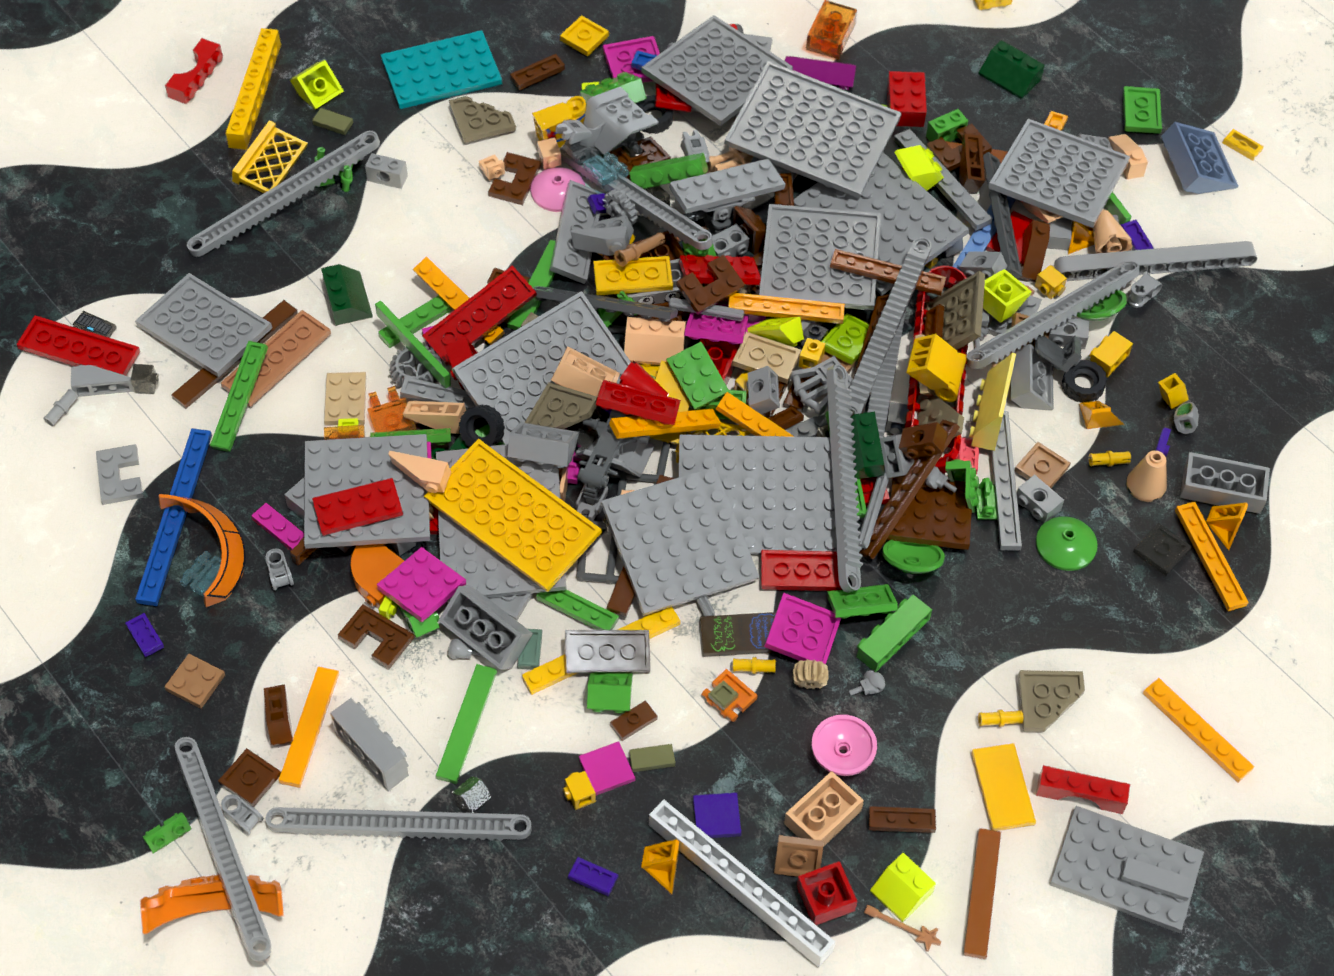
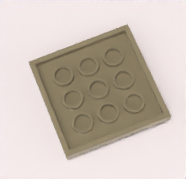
(961, 310)

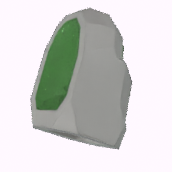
(1186, 418)

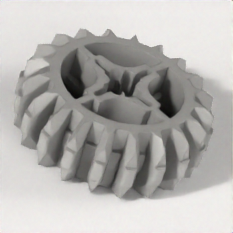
(403, 366)

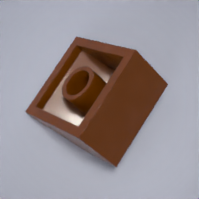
(752, 227)

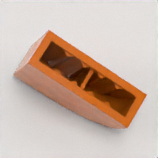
(369, 567)

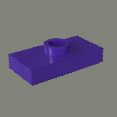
(1137, 235)
(1161, 446)
(144, 635)
(593, 876)

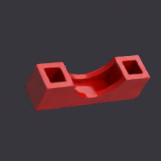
(184, 85)
(1061, 783)

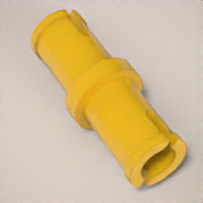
(1109, 458)
(754, 665)
(1000, 718)

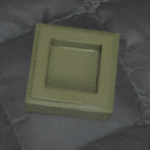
(723, 695)

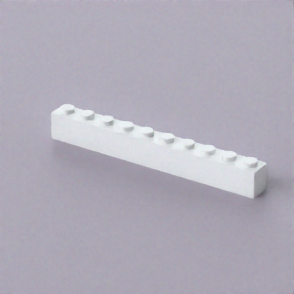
(742, 883)

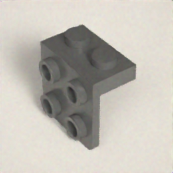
(1060, 357)

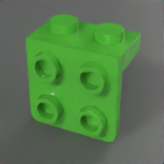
(962, 471)

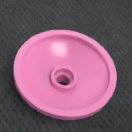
(550, 187)
(847, 734)

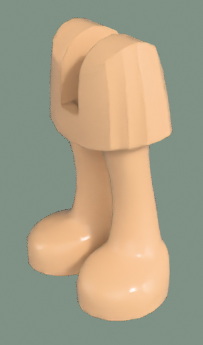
(735, 156)

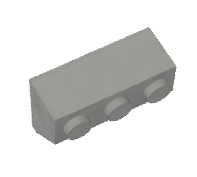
(1032, 380)
(542, 444)

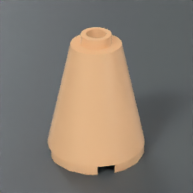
(1110, 235)
(1149, 477)

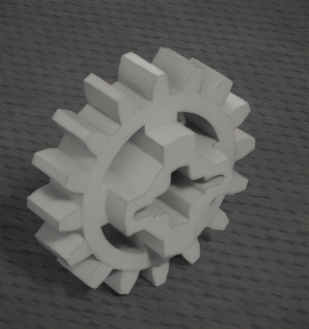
(619, 205)

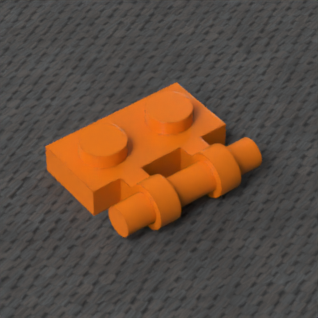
(744, 700)

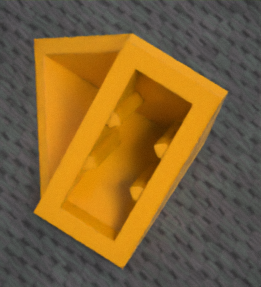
(1081, 237)
(1098, 415)
(1226, 521)
(661, 862)

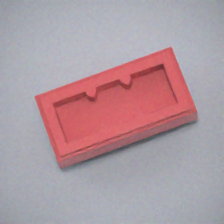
(969, 452)

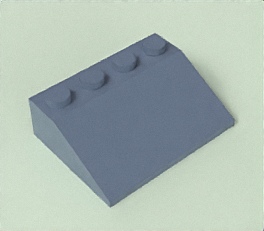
(1198, 159)

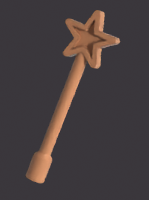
(924, 936)

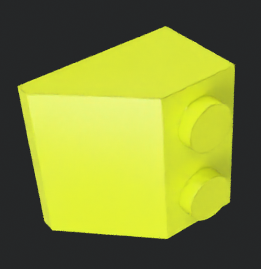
(317, 84)
(920, 165)
(1004, 295)
(782, 330)
(903, 887)

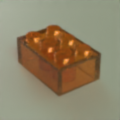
(831, 29)

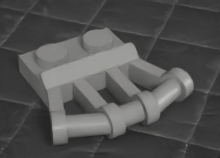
(820, 371)

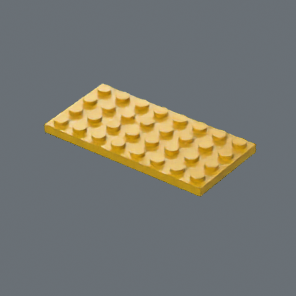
(514, 515)

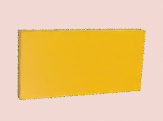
(637, 276)
(668, 381)
(1003, 787)

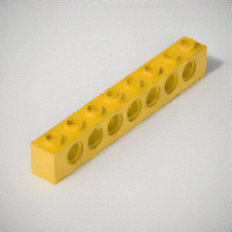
(253, 89)

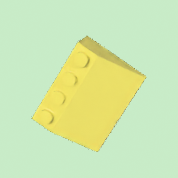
(992, 404)

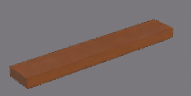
(883, 271)
(982, 894)

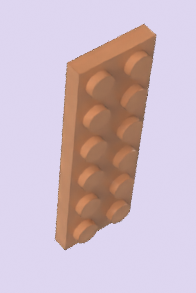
(284, 352)

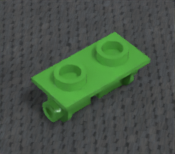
(987, 500)
(172, 829)

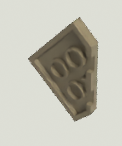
(479, 120)
(561, 407)
(935, 409)
(1047, 696)

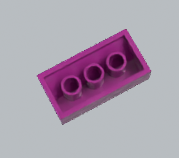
(825, 71)

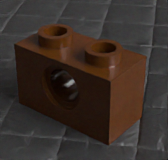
(923, 440)

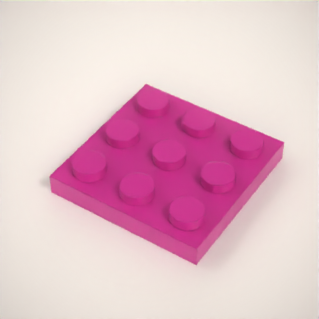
(621, 54)
(716, 328)
(421, 584)
(802, 630)

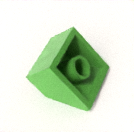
(609, 692)

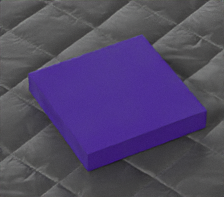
(717, 814)

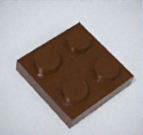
(249, 777)

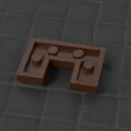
(651, 153)
(951, 157)
(517, 191)
(702, 297)
(367, 621)

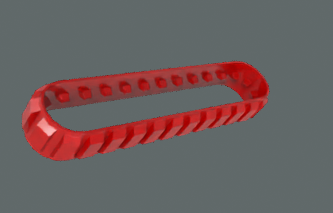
(953, 277)

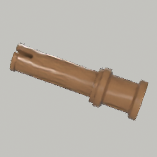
(633, 251)

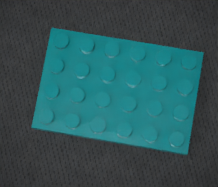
(441, 69)

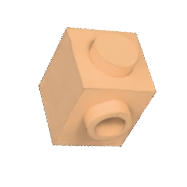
(549, 153)

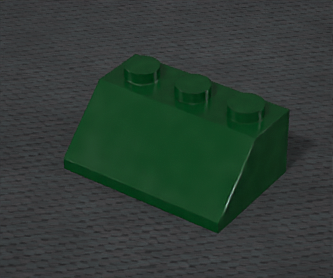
(1011, 69)
(346, 294)
(867, 446)

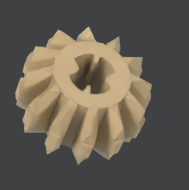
(810, 674)

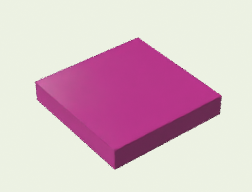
(607, 768)

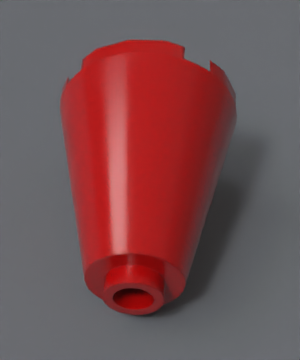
(639, 378)

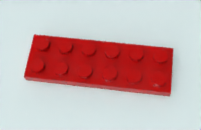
(481, 312)
(77, 346)

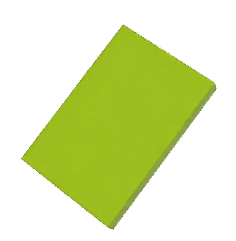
(846, 339)

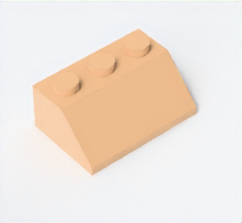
(653, 340)
(582, 373)

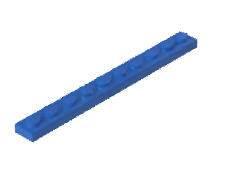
(173, 518)

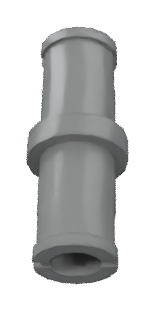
(60, 407)

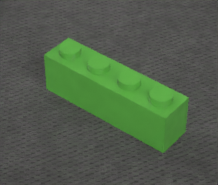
(669, 170)
(893, 633)

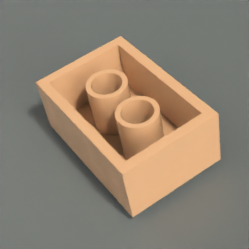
(824, 810)

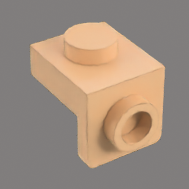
(492, 167)

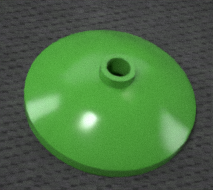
(1106, 308)
(1063, 551)
(913, 557)

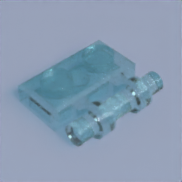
(605, 169)
(204, 580)

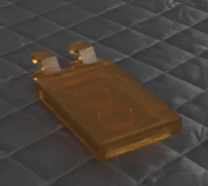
(389, 416)

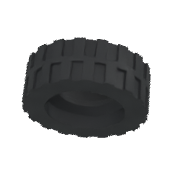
(664, 121)
(1079, 393)
(493, 418)

